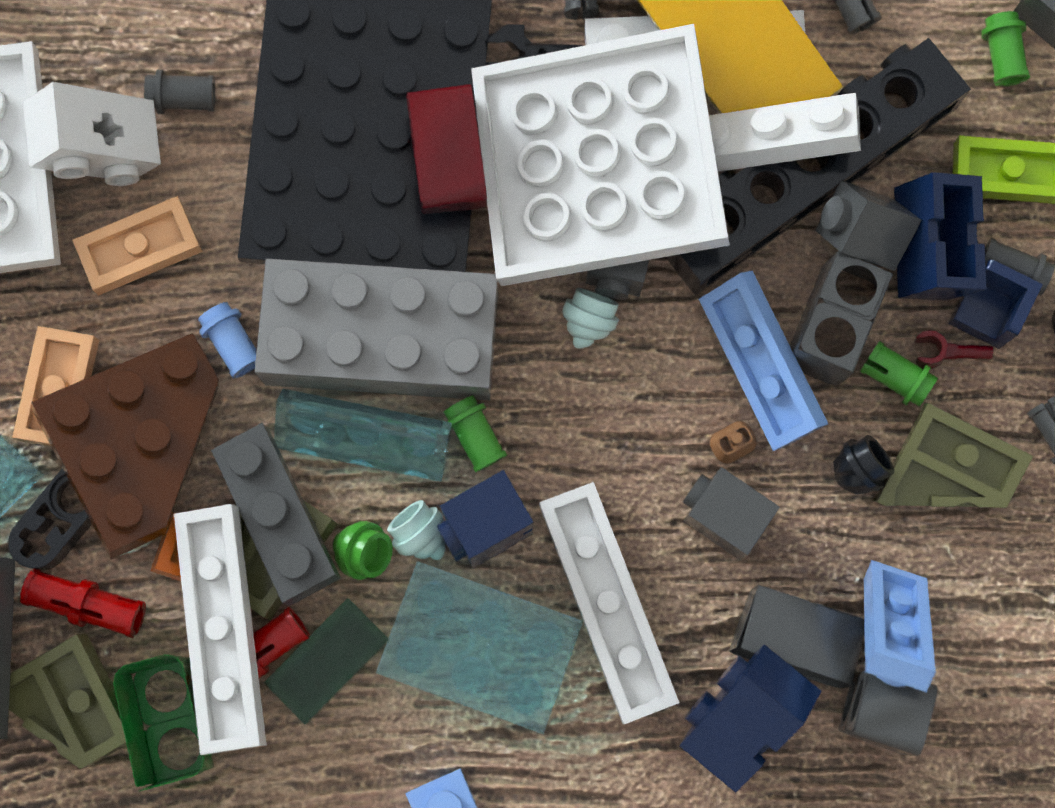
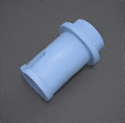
(229, 338)

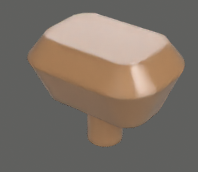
(733, 442)

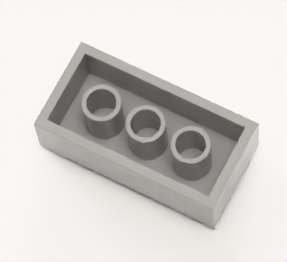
(377, 329)

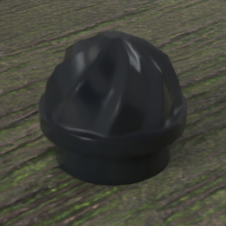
(862, 466)

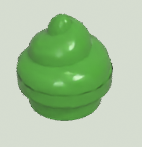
(362, 550)

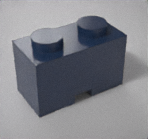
(944, 252)
(485, 520)
(755, 710)

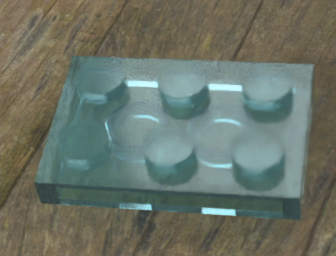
(479, 647)

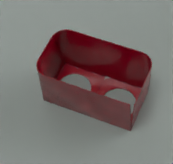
(447, 149)

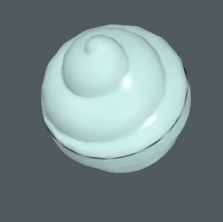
(589, 317)
(417, 532)

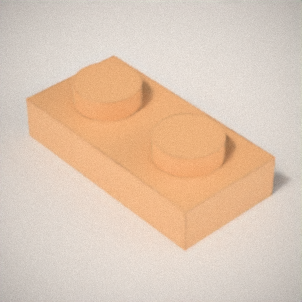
(137, 245)
(55, 363)

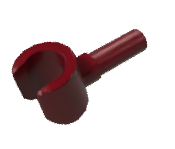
(950, 351)

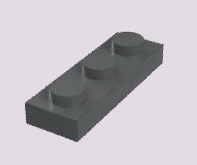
(275, 515)

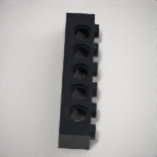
(931, 93)

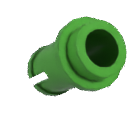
(1006, 48)
(899, 374)
(475, 433)

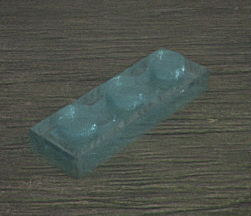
(362, 434)

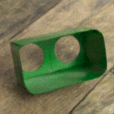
(142, 744)

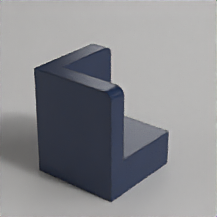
(1000, 310)

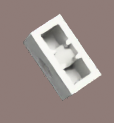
(91, 134)

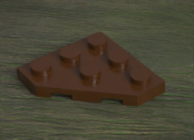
(132, 438)

